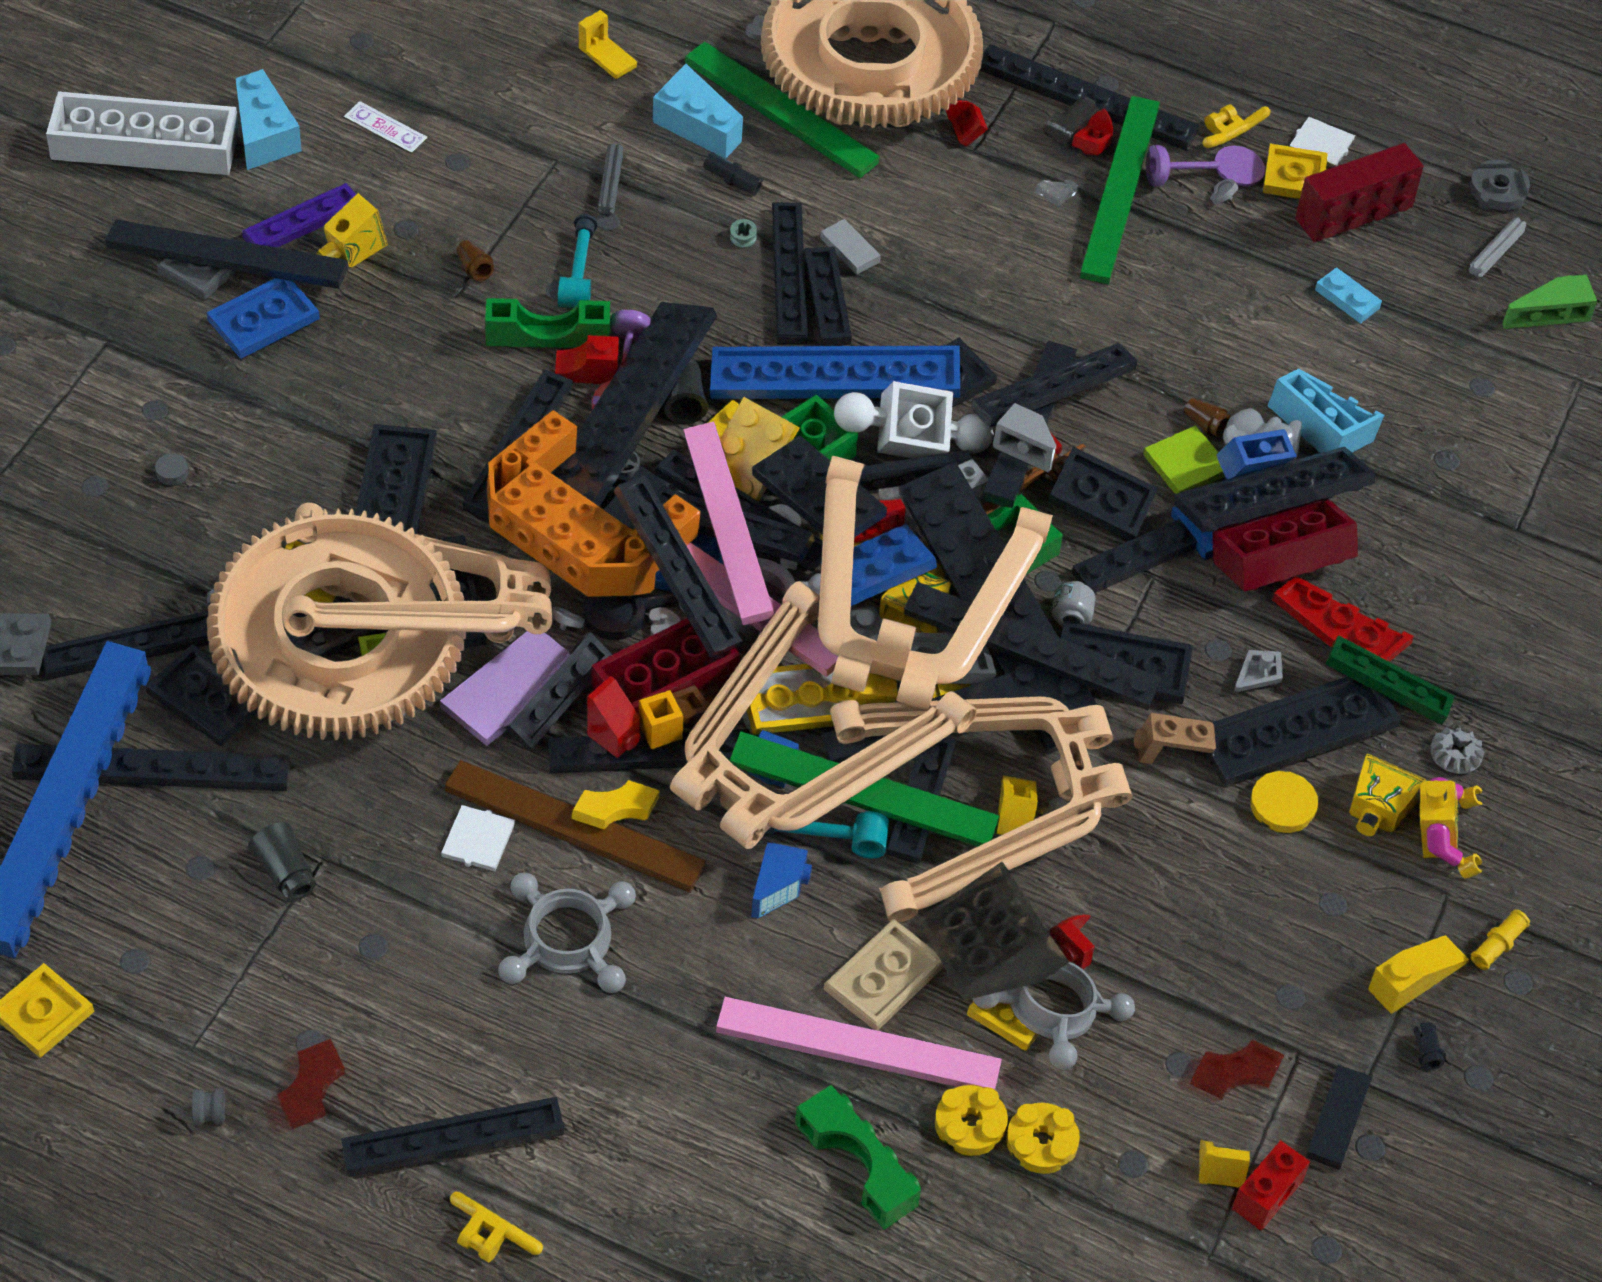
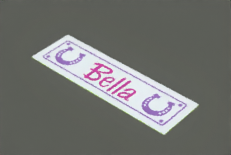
(385, 126)

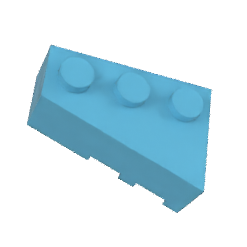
(697, 113)
(265, 120)
(1325, 416)

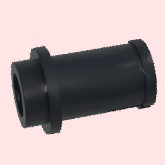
(1431, 1054)

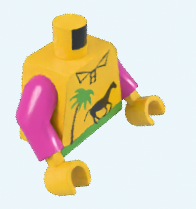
(1440, 822)

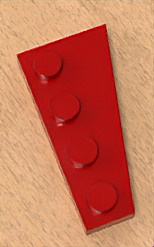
(1329, 618)

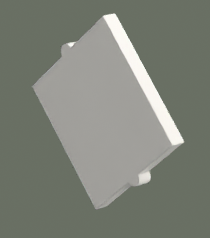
(1323, 138)
(478, 838)

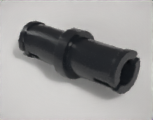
(733, 173)

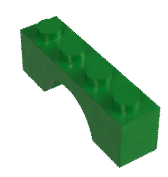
(514, 326)
(832, 1123)

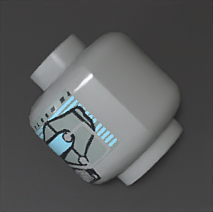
(1073, 603)

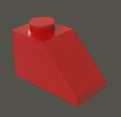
(612, 718)

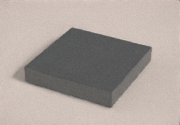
(193, 277)

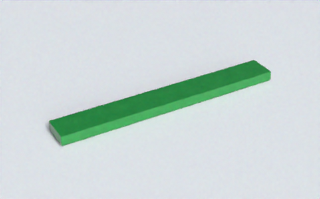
(782, 110)
(1119, 190)
(884, 796)

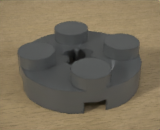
(1489, 196)

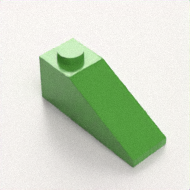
(1557, 302)

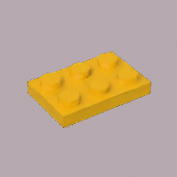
(750, 439)

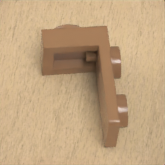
(1175, 732)

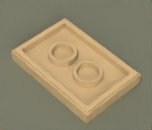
(884, 975)

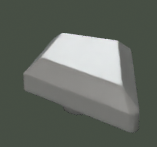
(1260, 670)

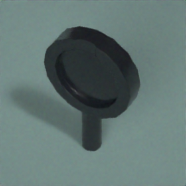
(621, 615)

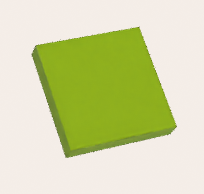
(1185, 460)

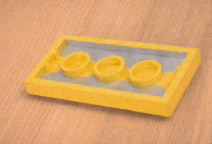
(794, 700)

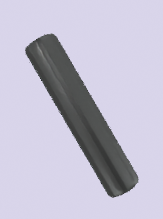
(610, 179)

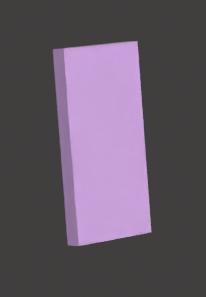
(503, 685)

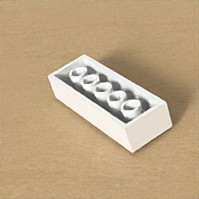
(142, 133)

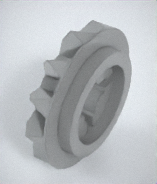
(1453, 760)

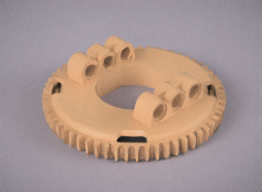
(872, 93)
(350, 560)

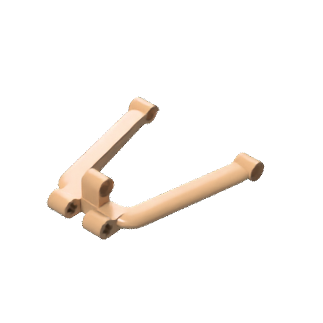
(514, 603)
(892, 651)
(1073, 774)
(757, 809)

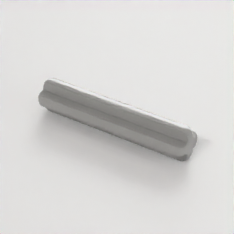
(1497, 247)

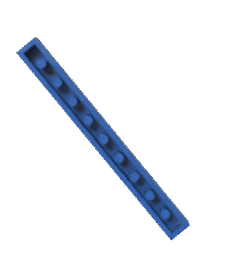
(65, 790)

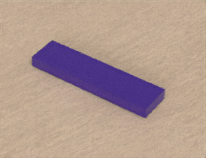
(299, 219)

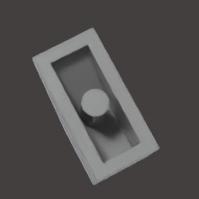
(1025, 437)

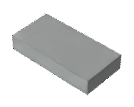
(850, 246)

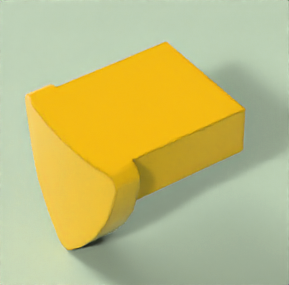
(1222, 1165)

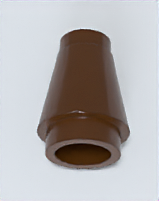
(476, 262)
(1207, 416)

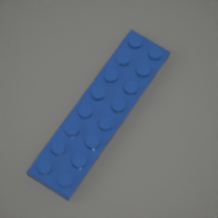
(830, 370)

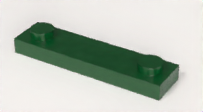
(1390, 680)

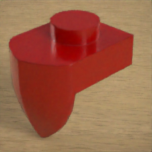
(967, 121)
(1096, 135)
(1072, 941)

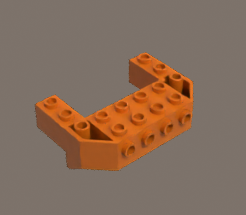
(564, 526)

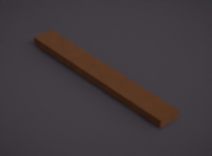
(555, 816)

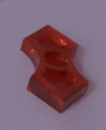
(1223, 1072)
(304, 1097)

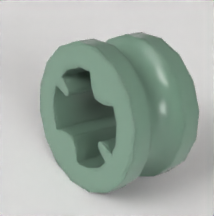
(746, 226)

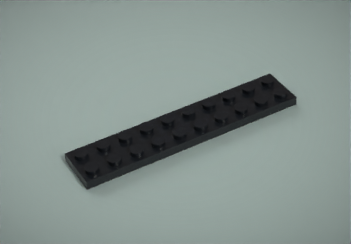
(634, 398)
(967, 552)

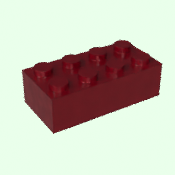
(1359, 192)
(1285, 544)
(665, 663)

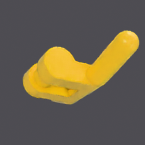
(1235, 124)
(492, 1222)

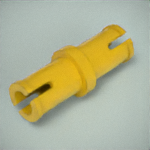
(1500, 939)

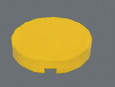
(1284, 801)

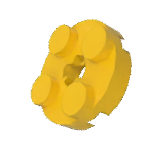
(976, 1101)
(1045, 1118)

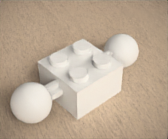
(913, 421)

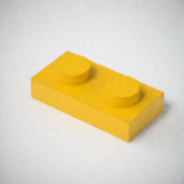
(1004, 1023)

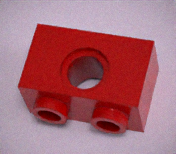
(1270, 1185)

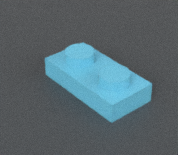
(1348, 295)

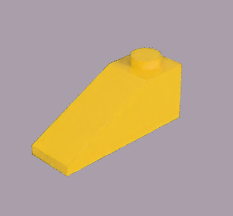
(1415, 972)

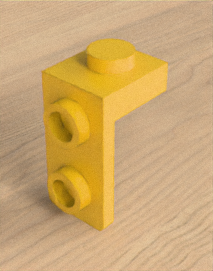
(601, 49)

